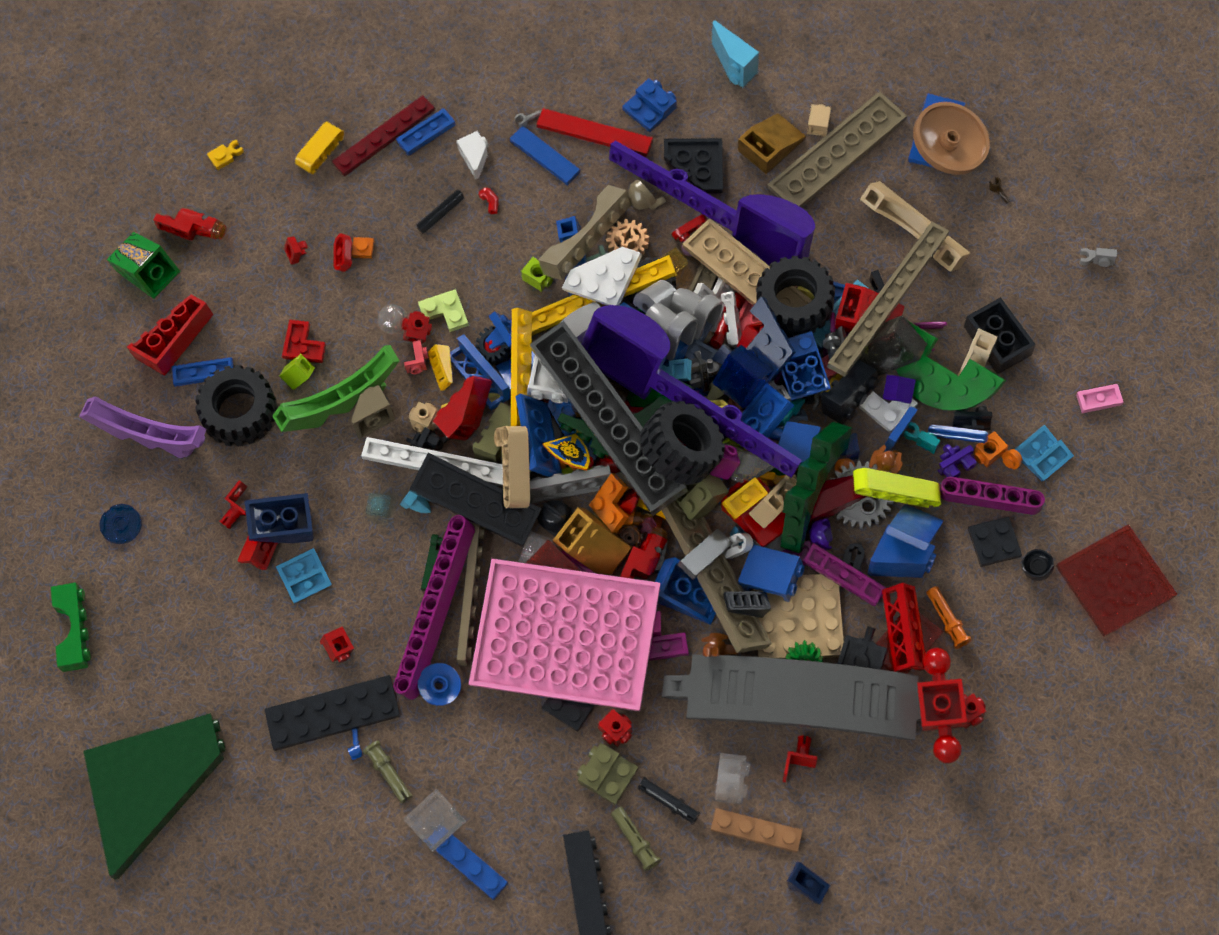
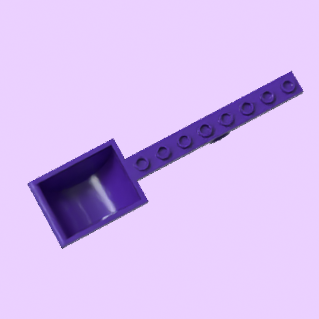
(762, 223)
(632, 352)

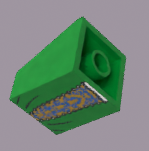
(144, 264)

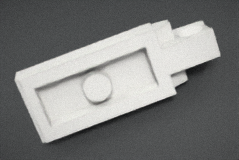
(731, 318)

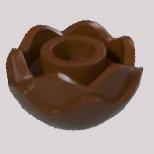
(634, 532)

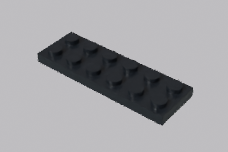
(473, 499)
(332, 712)

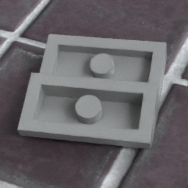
(579, 319)

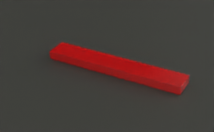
(593, 131)

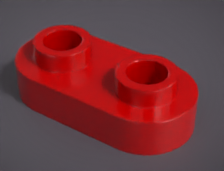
(684, 231)
(342, 253)

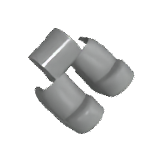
(679, 312)

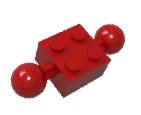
(942, 705)

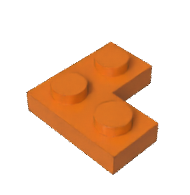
(606, 505)

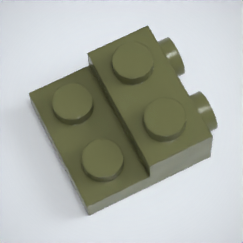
(606, 773)

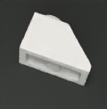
(474, 152)

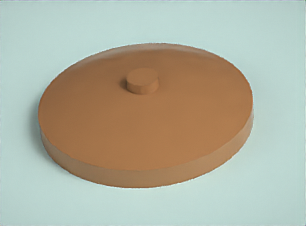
(951, 138)

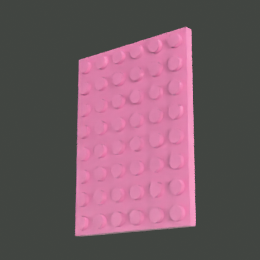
(565, 634)

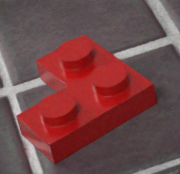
(297, 343)

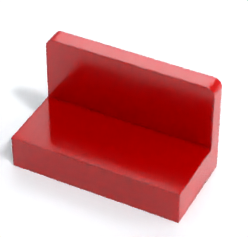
(257, 553)

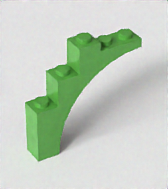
(338, 399)

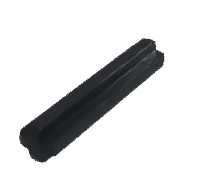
(440, 211)

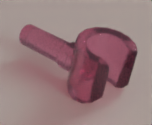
(648, 524)

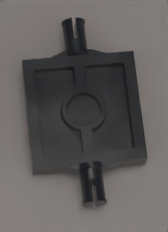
(863, 651)

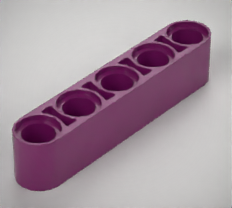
(1001, 492)

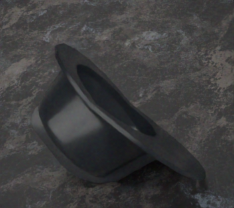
(554, 516)

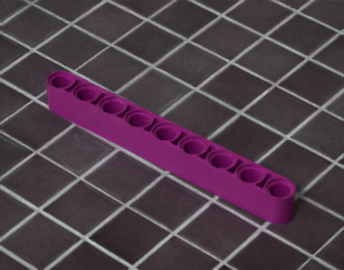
(458, 534)

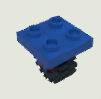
(496, 341)

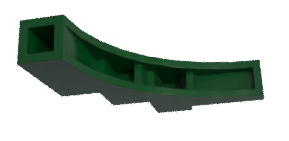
(578, 426)
(812, 473)

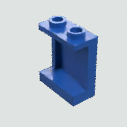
(771, 572)

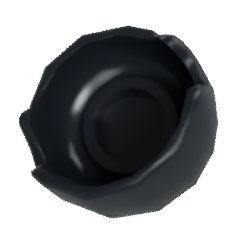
(1040, 561)

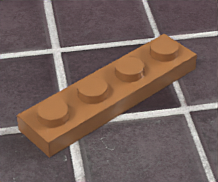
(756, 830)

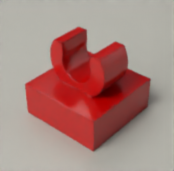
(294, 249)

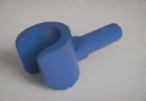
(355, 751)

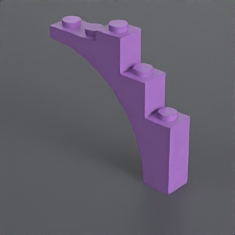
(152, 434)

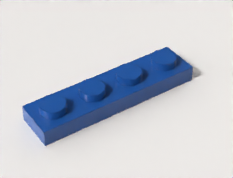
(472, 867)

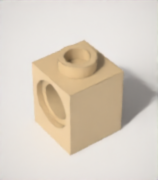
(819, 120)

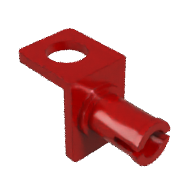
(235, 510)
(801, 756)

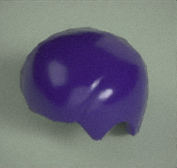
(821, 533)

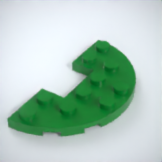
(945, 389)

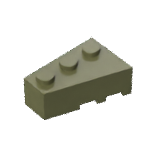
(486, 448)

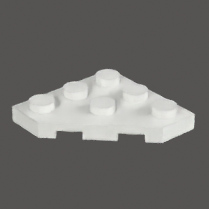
(604, 277)

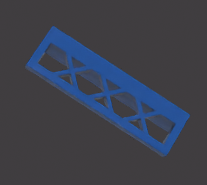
(483, 367)

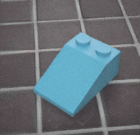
(735, 55)

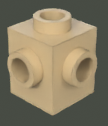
(423, 416)

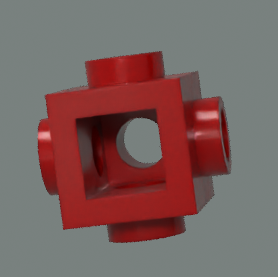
(416, 327)
(978, 706)
(615, 721)

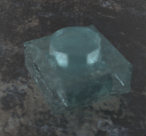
(378, 505)

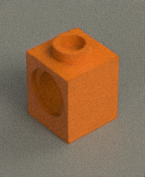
(994, 443)

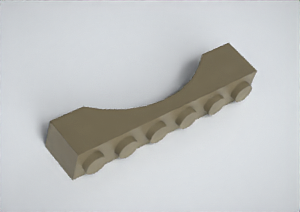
(565, 256)

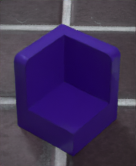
(899, 389)

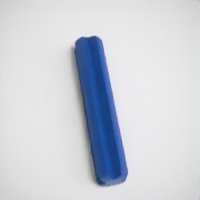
(959, 433)

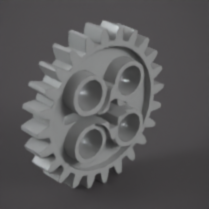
(855, 513)

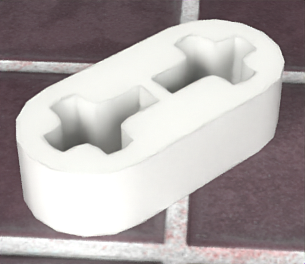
(737, 550)

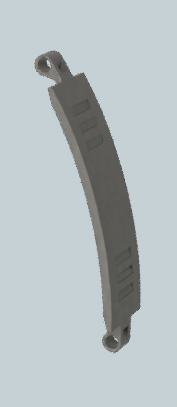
(798, 695)

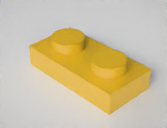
(744, 498)

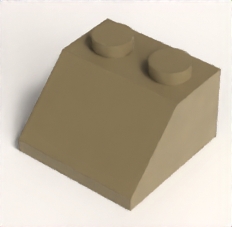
(371, 412)

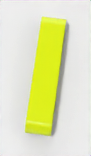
(896, 487)

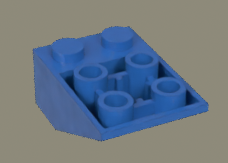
(804, 371)

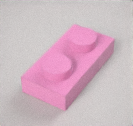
(1099, 398)

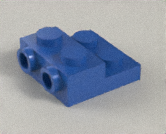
(650, 104)

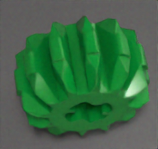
(804, 652)

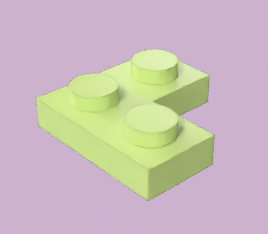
(447, 305)

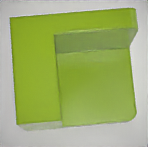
(297, 372)

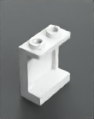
(543, 386)

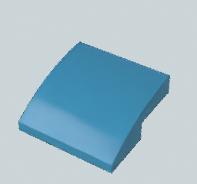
(1043, 453)
(303, 575)

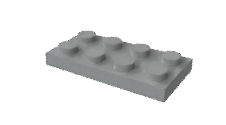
(568, 485)

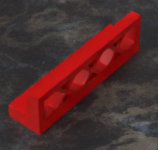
(908, 625)

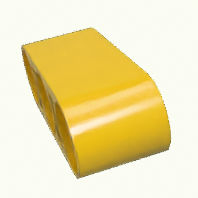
(318, 147)

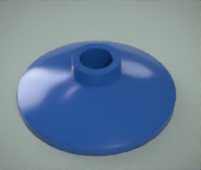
(441, 674)

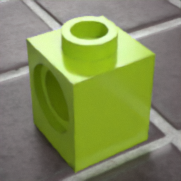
(528, 275)

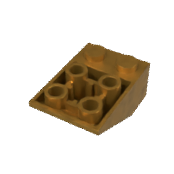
(769, 142)
(592, 542)

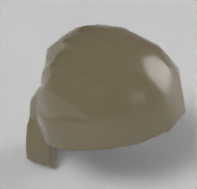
(642, 198)

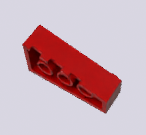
(171, 335)

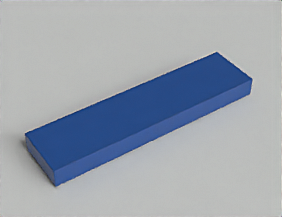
(544, 155)

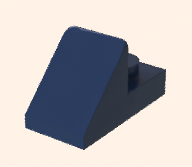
(807, 883)

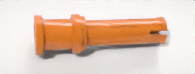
(952, 625)

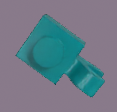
(925, 440)

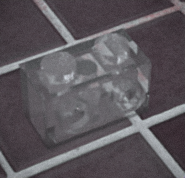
(730, 778)

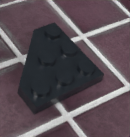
(699, 159)

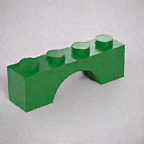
(72, 652)

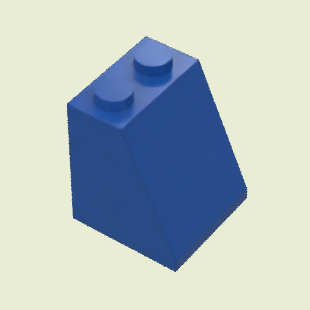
(900, 559)

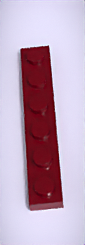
(383, 135)

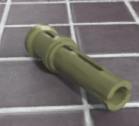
(382, 764)
(640, 846)

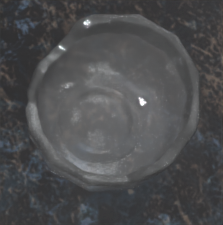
(391, 318)

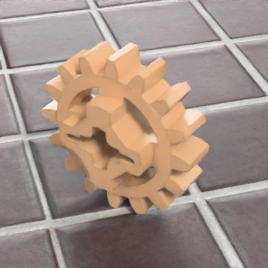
(622, 233)

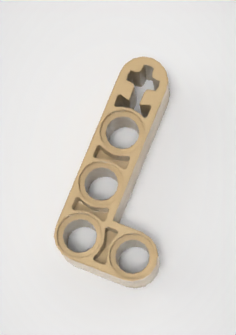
(515, 465)

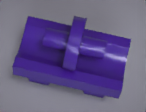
(954, 458)

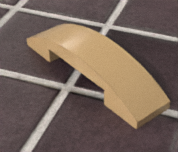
(980, 348)

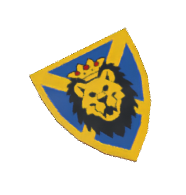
(569, 451)

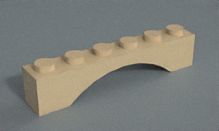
(890, 205)

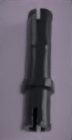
(668, 800)

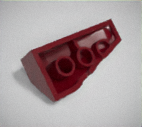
(834, 497)

